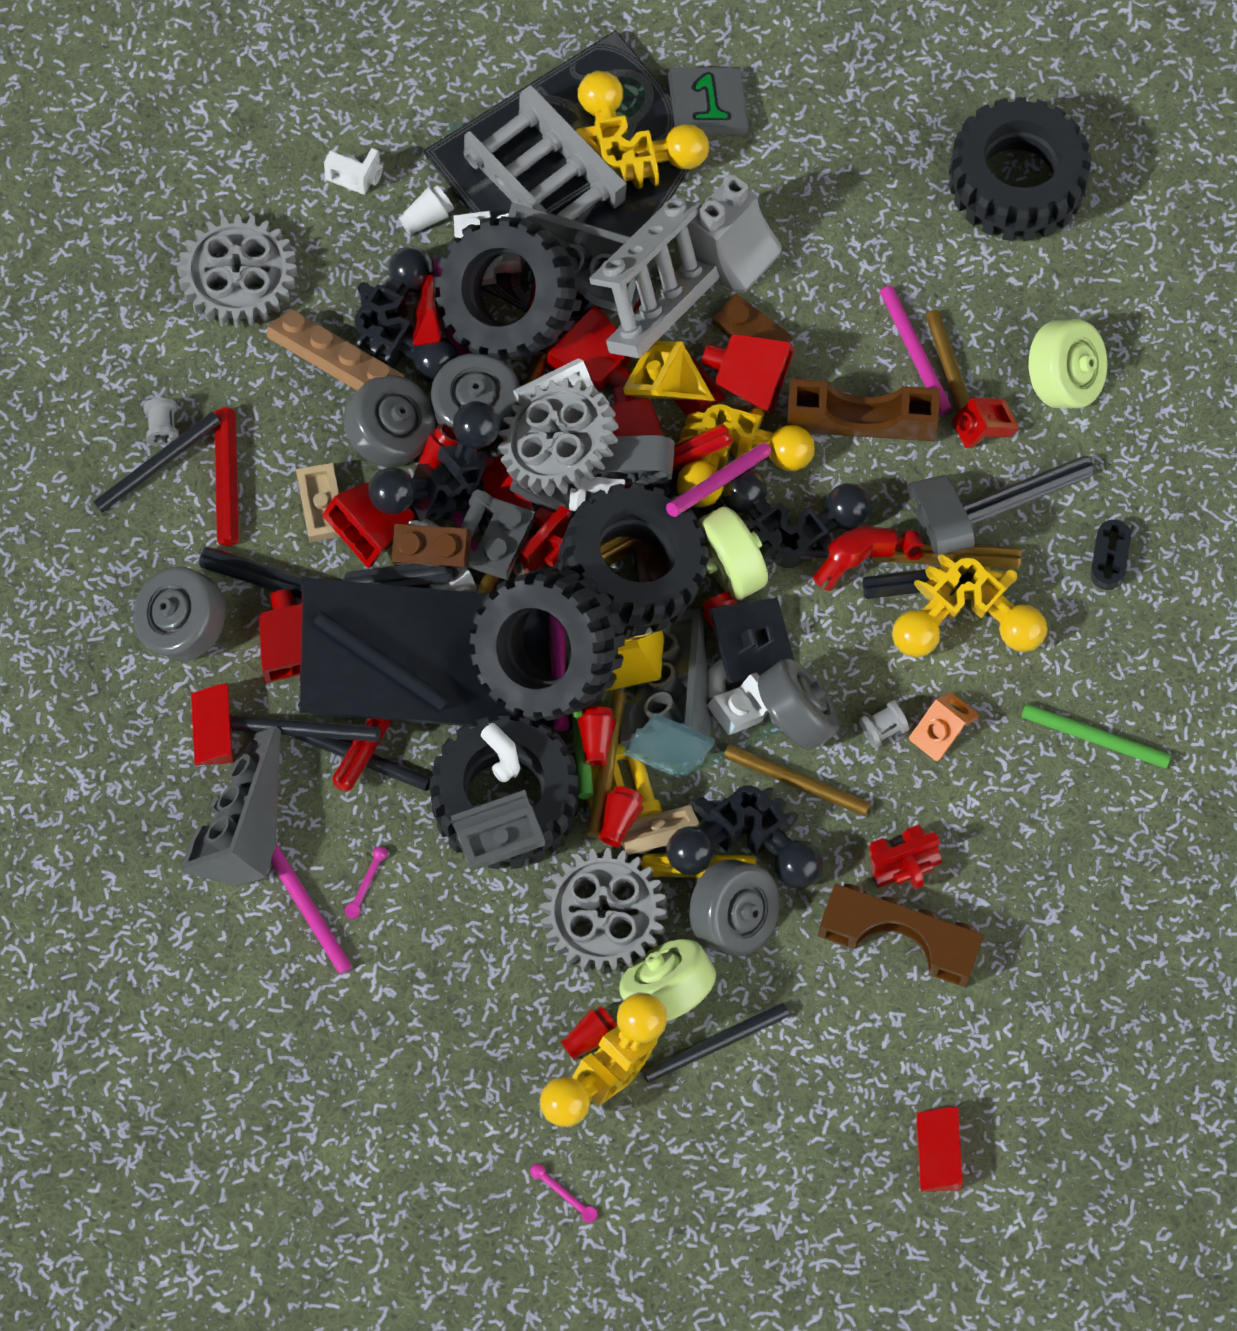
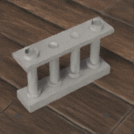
(556, 137)
(678, 288)

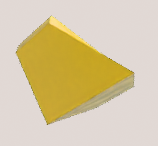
(667, 373)
(641, 660)

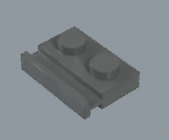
(497, 830)

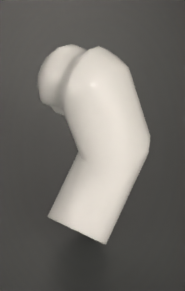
(506, 751)

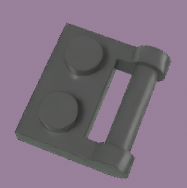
(503, 536)

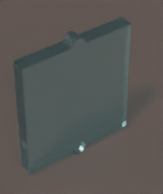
(669, 746)

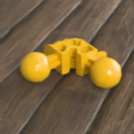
(683, 147)
(790, 445)
(918, 632)
(612, 1067)

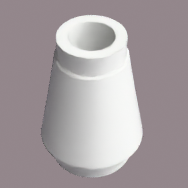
(426, 210)

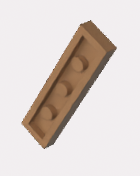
(326, 350)

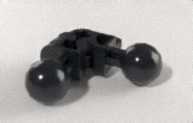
(388, 310)
(448, 487)
(845, 507)
(745, 812)

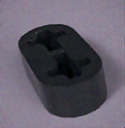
(1119, 555)

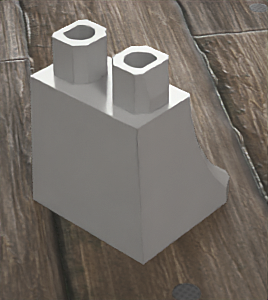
(734, 235)

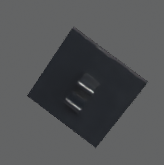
(750, 637)

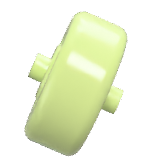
(1068, 363)
(733, 553)
(674, 973)

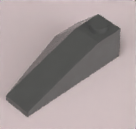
(591, 248)
(683, 685)
(244, 829)

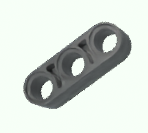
(639, 460)
(941, 515)

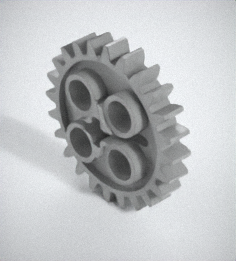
(236, 299)
(558, 437)
(599, 945)

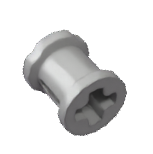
(160, 421)
(884, 724)

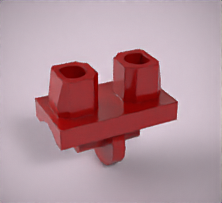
(545, 544)
(906, 861)

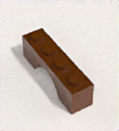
(904, 414)
(855, 916)

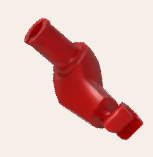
(861, 543)

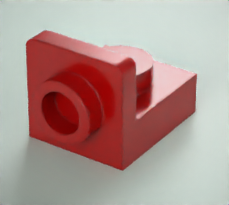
(984, 418)

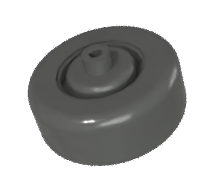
(474, 379)
(389, 420)
(179, 613)
(798, 704)
(734, 907)

